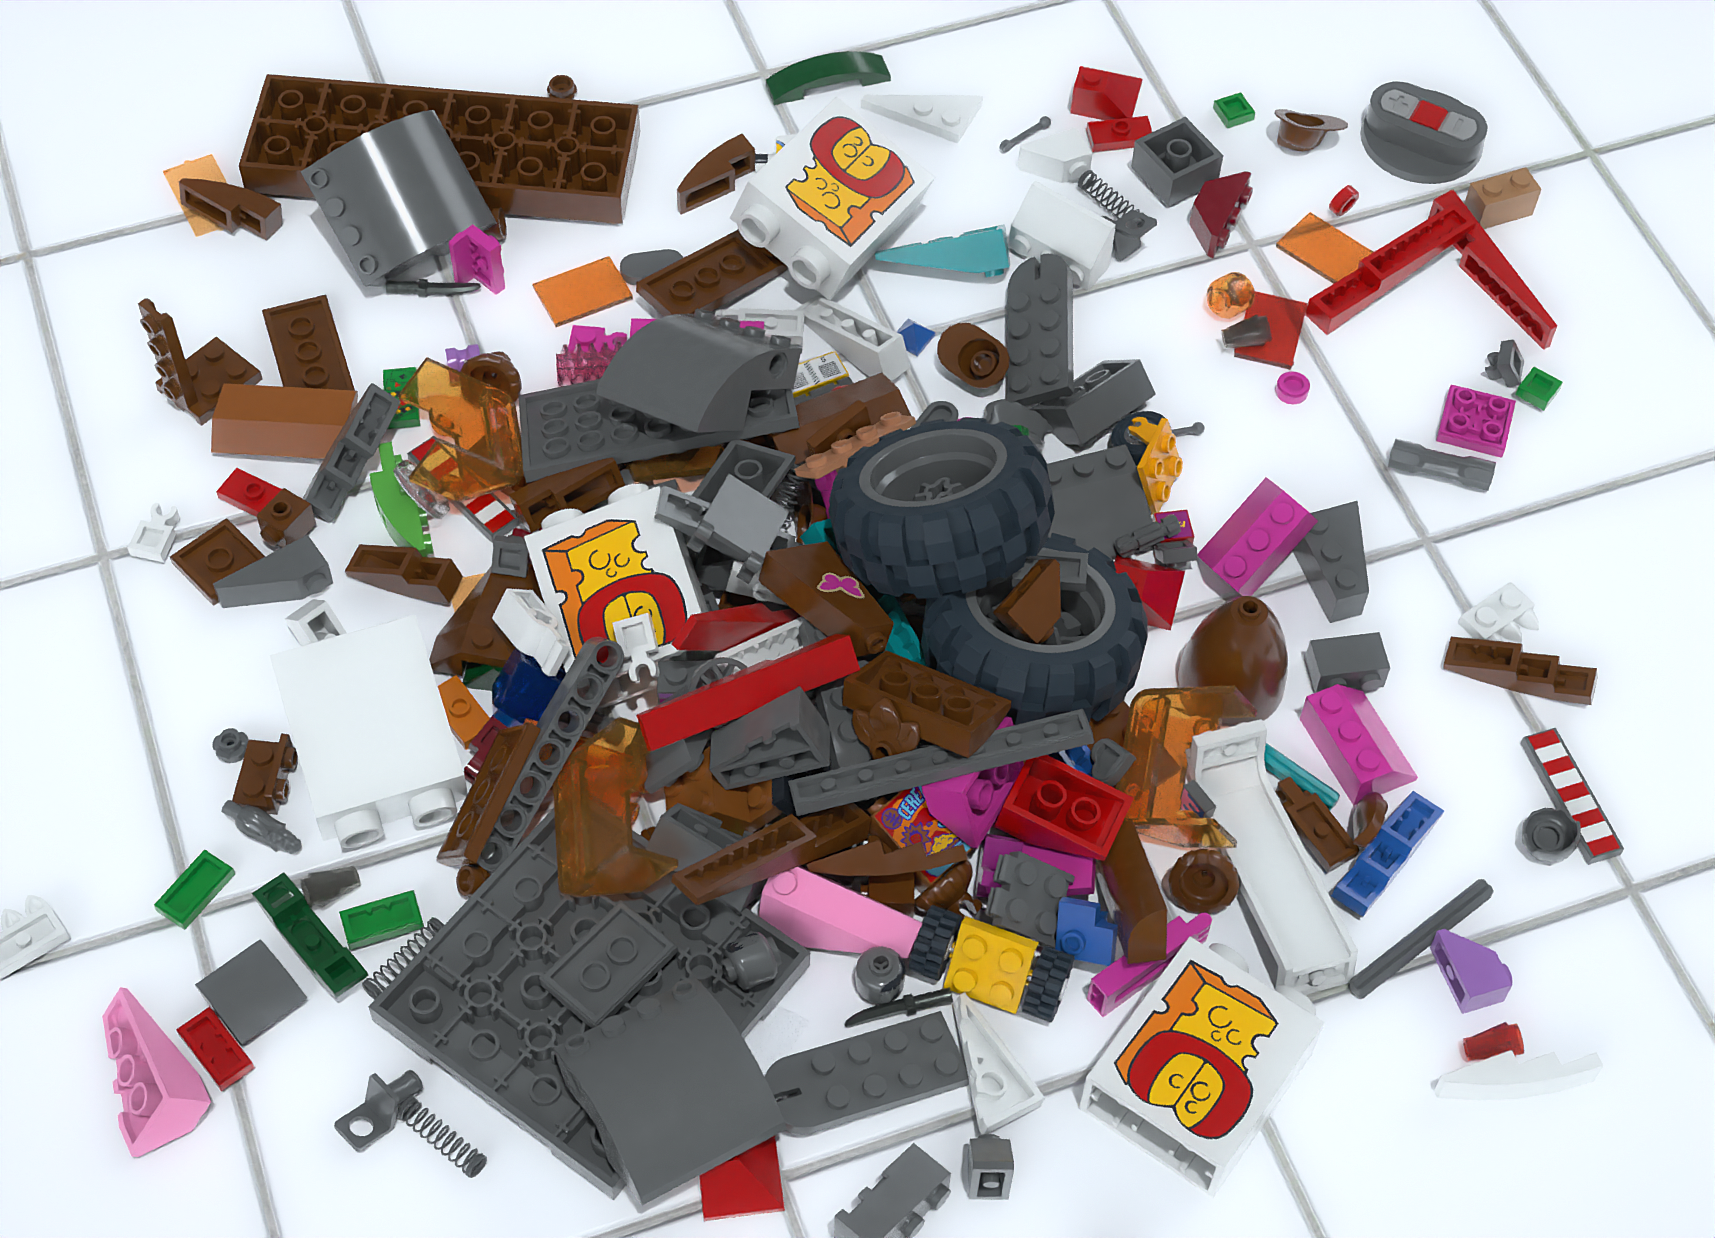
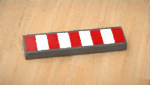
(484, 512)
(1571, 792)

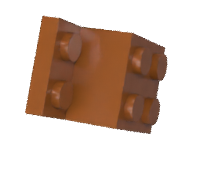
(737, 808)

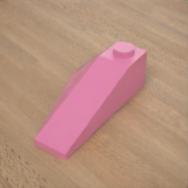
(832, 916)
(155, 1080)

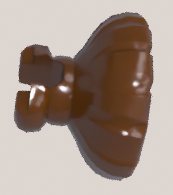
(496, 371)
(1202, 890)
(950, 891)

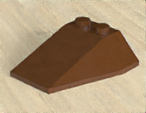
(472, 632)

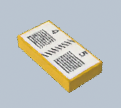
(818, 372)

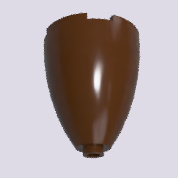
(1239, 648)

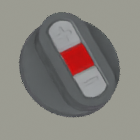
(1422, 133)

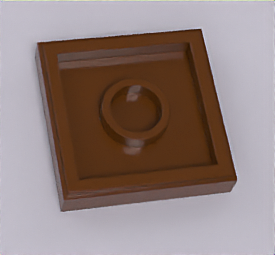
(214, 557)

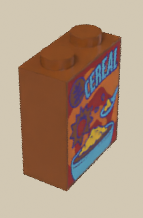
(907, 822)

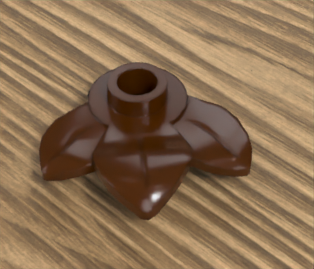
(884, 729)

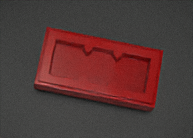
(1117, 133)
(247, 491)
(215, 1048)

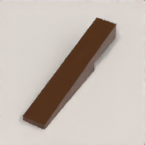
(773, 851)

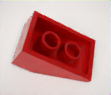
(1063, 809)

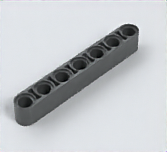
(561, 740)

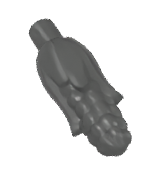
(262, 827)

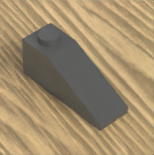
(278, 577)

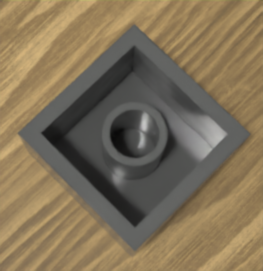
(1176, 160)

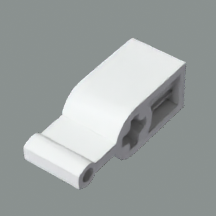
(532, 628)

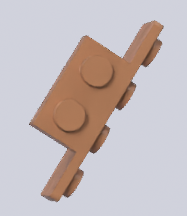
(837, 457)

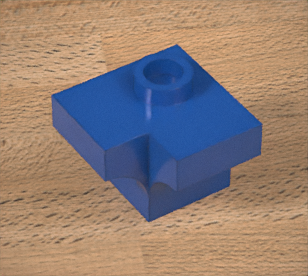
(1085, 932)

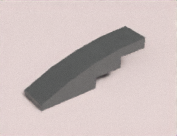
(350, 451)

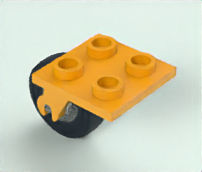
(1153, 452)

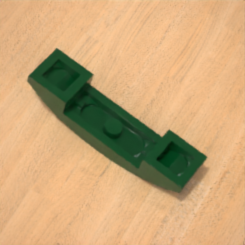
(825, 70)
(308, 936)

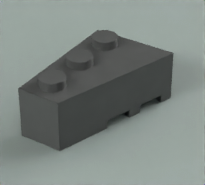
(1335, 561)
(771, 742)
(694, 836)
(898, 1200)

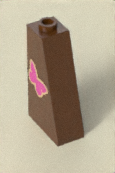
(827, 594)

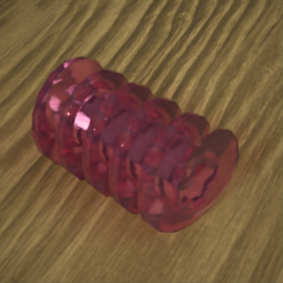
(583, 363)

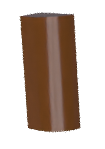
(1133, 897)

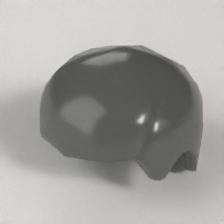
(1550, 834)

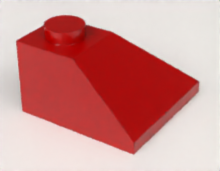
(1104, 94)
(1157, 588)
(744, 1184)

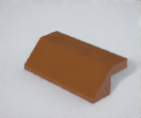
(279, 420)

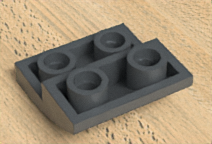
(251, 992)

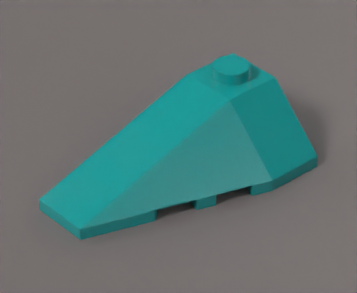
(971, 252)

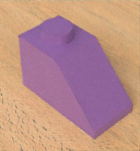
(1471, 971)

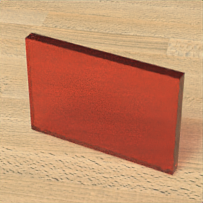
(1285, 322)

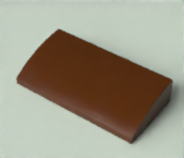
(946, 708)

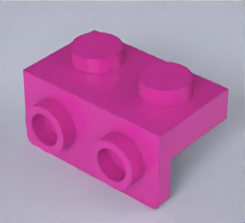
(477, 257)

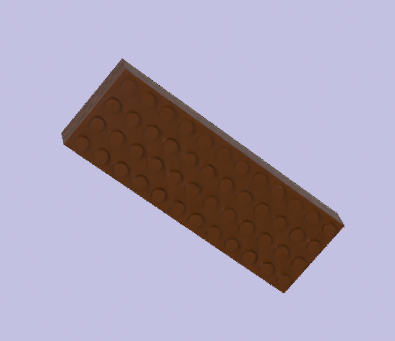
(519, 149)

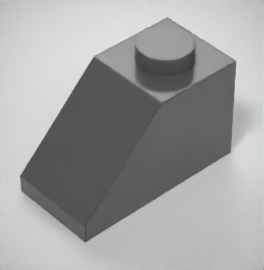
(990, 1168)

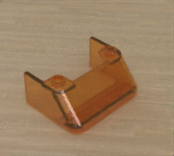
(483, 430)
(1157, 735)
(595, 816)

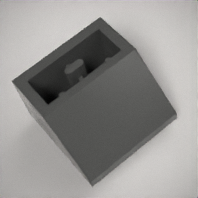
(675, 759)

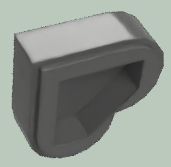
(1110, 761)

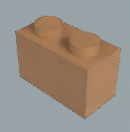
(1503, 198)

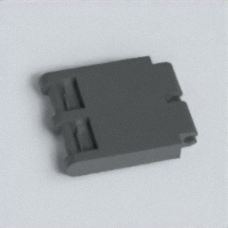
(1028, 897)

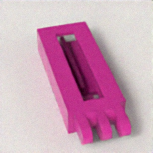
(1124, 980)

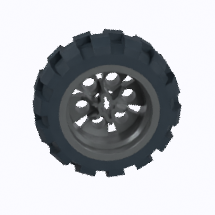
(942, 507)
(1081, 666)

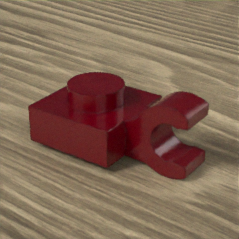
(481, 746)

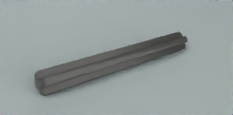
(1420, 938)

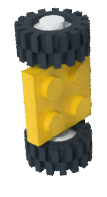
(991, 964)

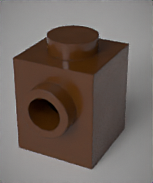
(285, 519)

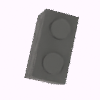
(1348, 661)

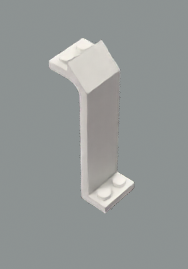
(1271, 862)

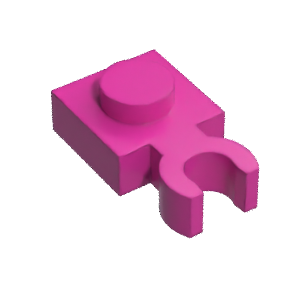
(596, 335)

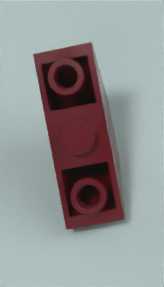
(1218, 209)

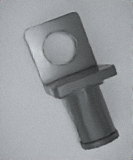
(1127, 233)
(379, 1108)

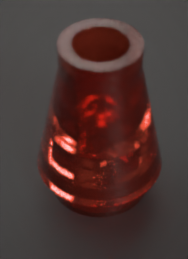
(1494, 1042)

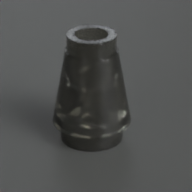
(1247, 333)
(329, 885)

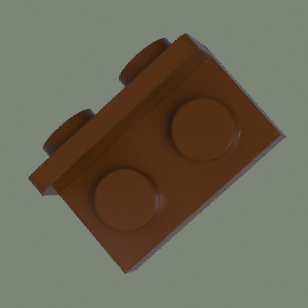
(265, 774)

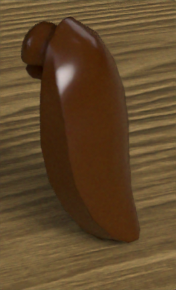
(1368, 819)

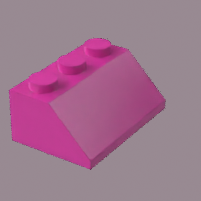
(1257, 537)
(1355, 742)
(974, 800)

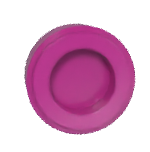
(1292, 388)

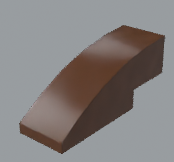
(716, 173)
(232, 206)
(569, 489)
(405, 572)

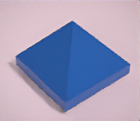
(915, 336)

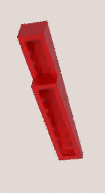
(1387, 268)
(1497, 277)
(729, 627)
(747, 690)

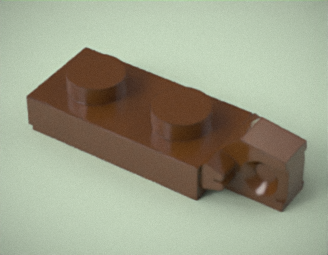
(1316, 825)

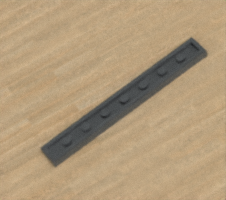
(938, 764)

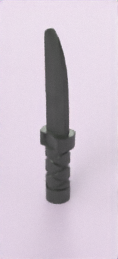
(424, 287)
(908, 1004)

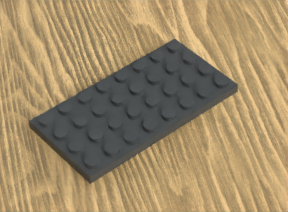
(577, 427)

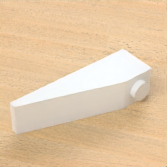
(857, 338)

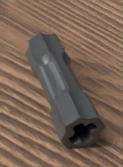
(1466, 470)

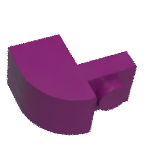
(991, 848)

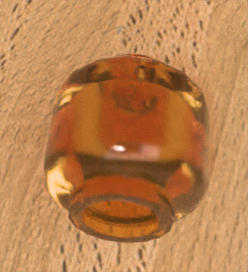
(1230, 295)

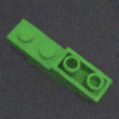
(396, 508)

